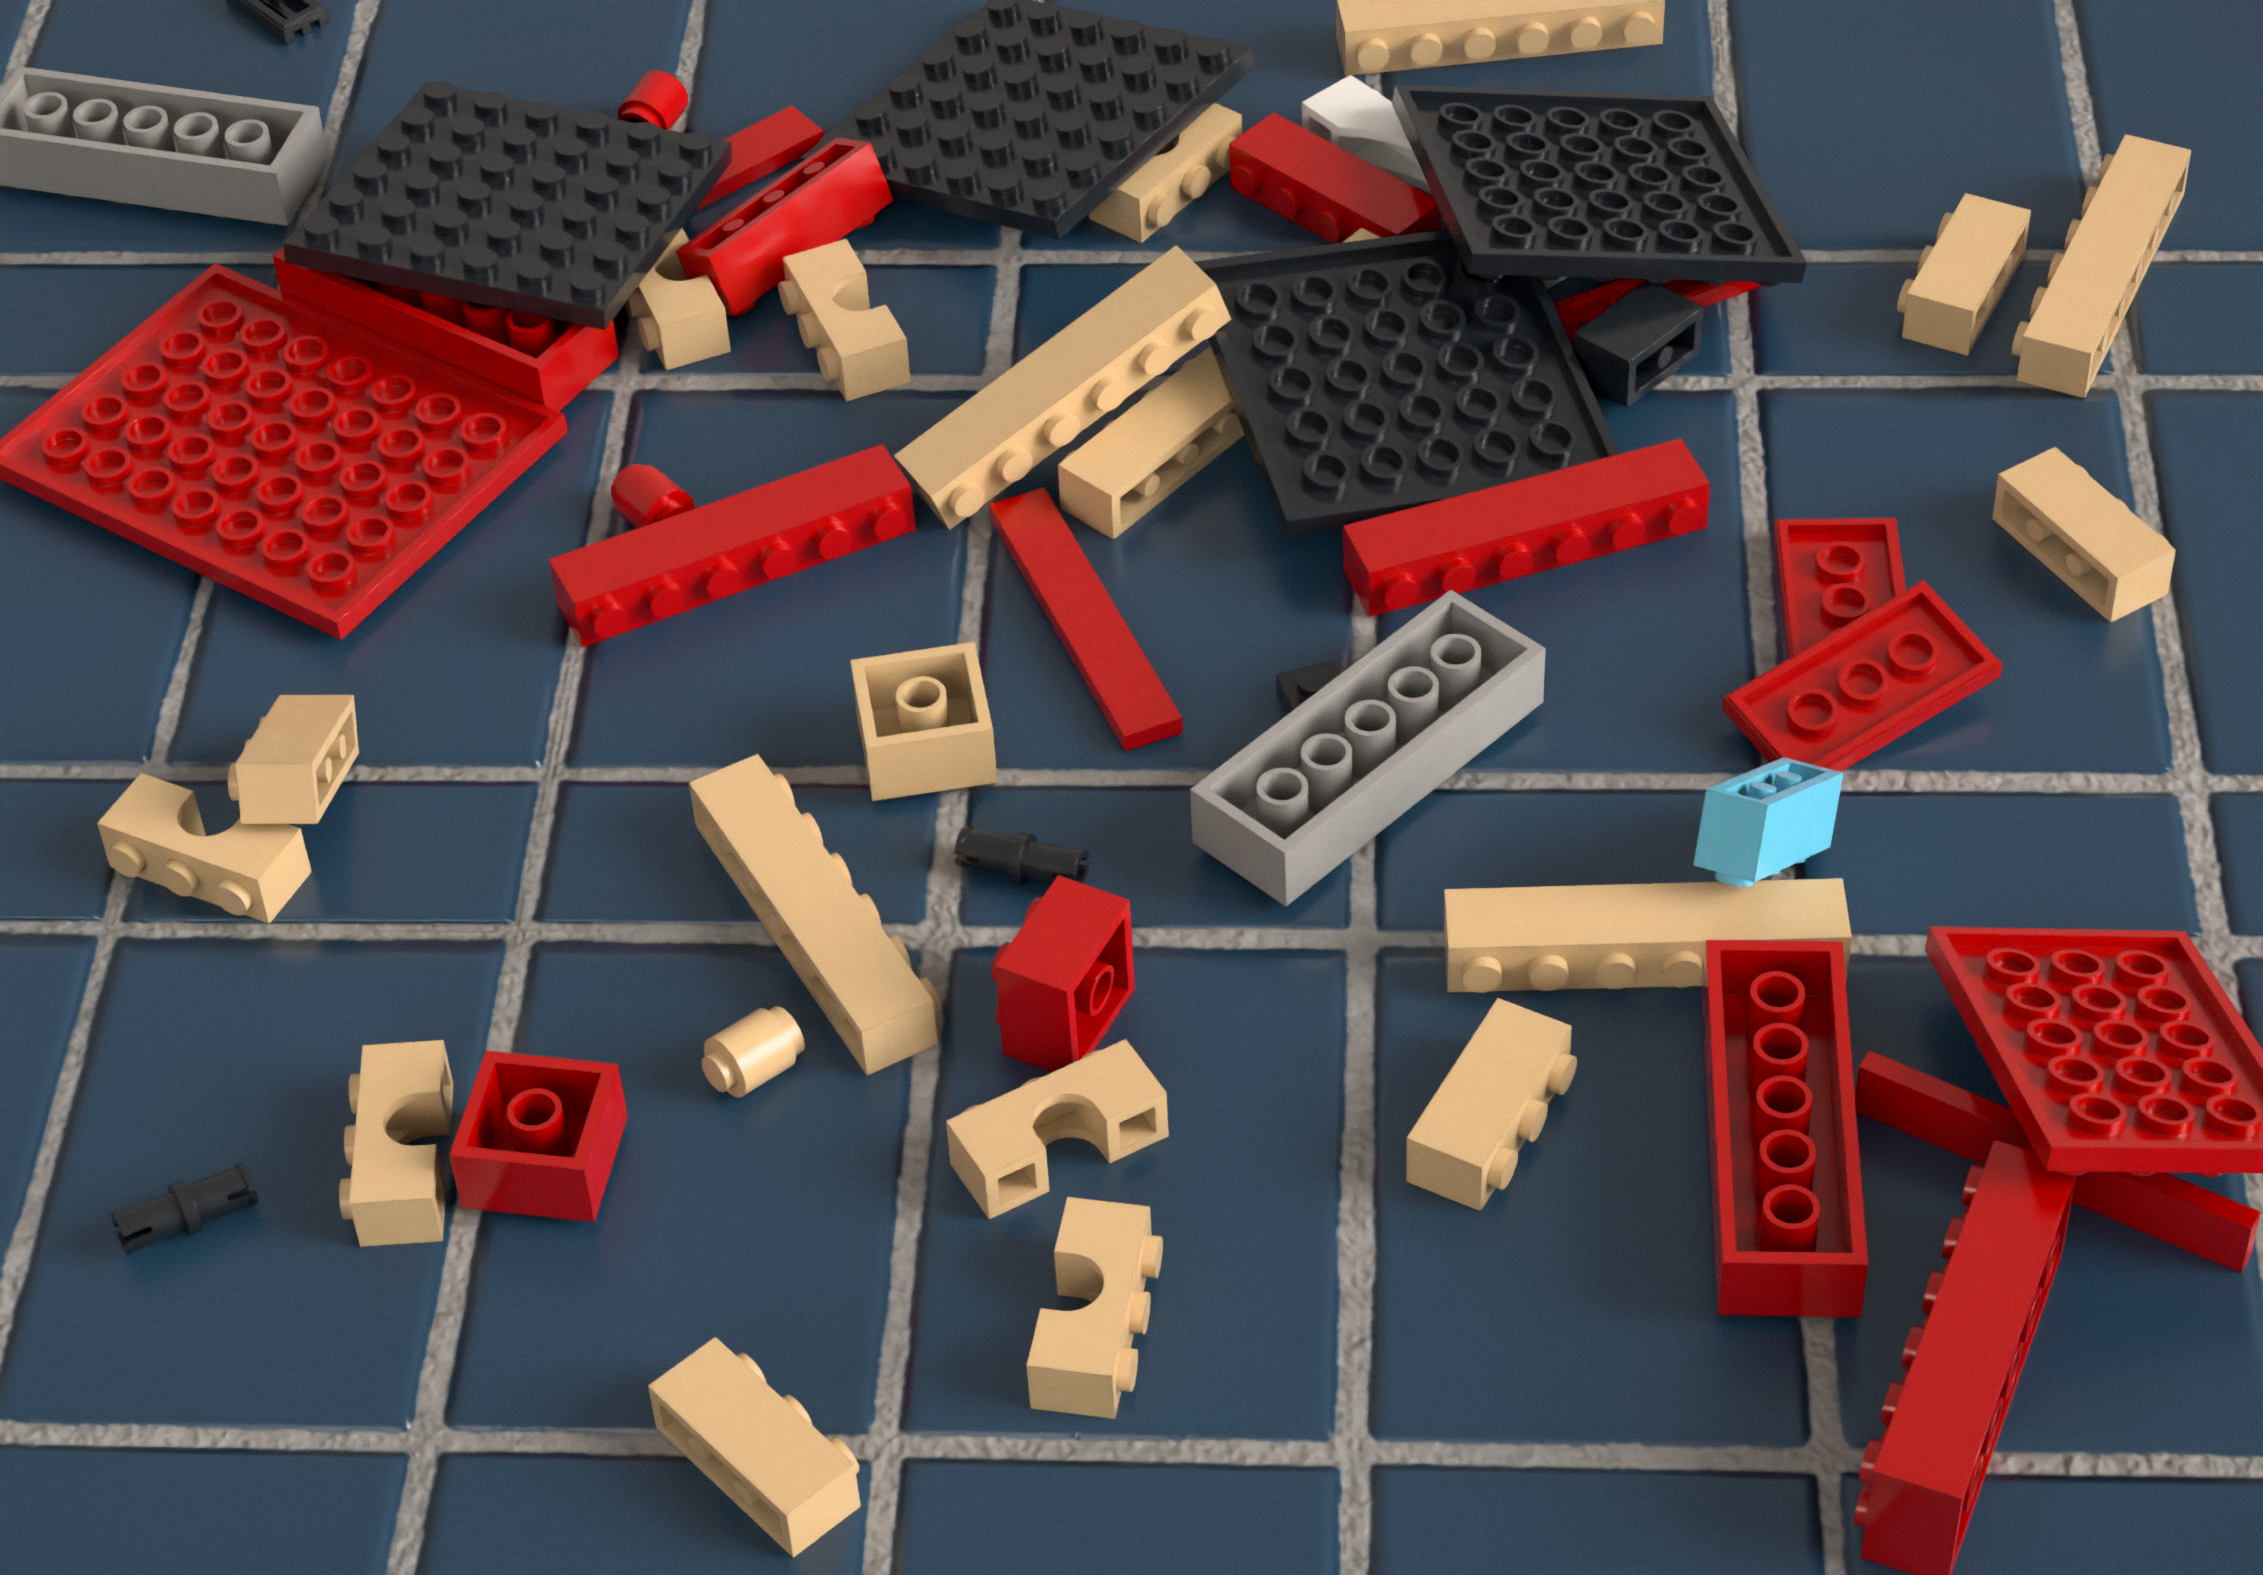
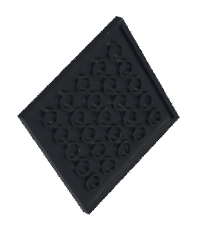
(1038, 112)
(1595, 186)
(511, 204)
(1395, 378)

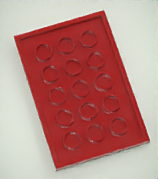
(2110, 1047)

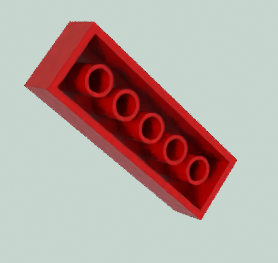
(509, 348)
(1782, 1130)
(1963, 1363)

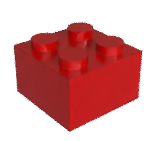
(1064, 975)
(539, 1136)

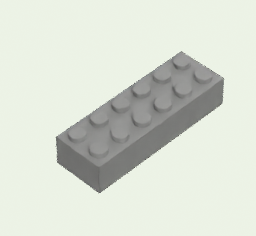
(159, 145)
(1367, 747)

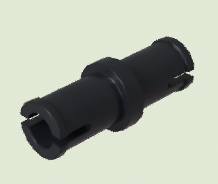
(1019, 856)
(184, 1208)

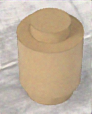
(752, 1051)

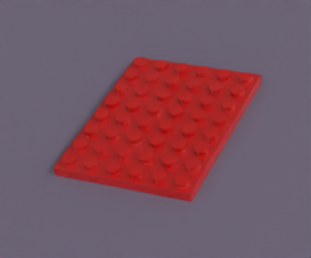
(277, 448)

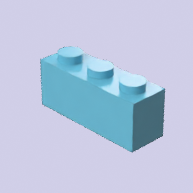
(1767, 820)

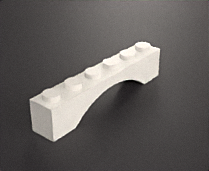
(1367, 127)

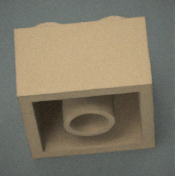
(924, 721)

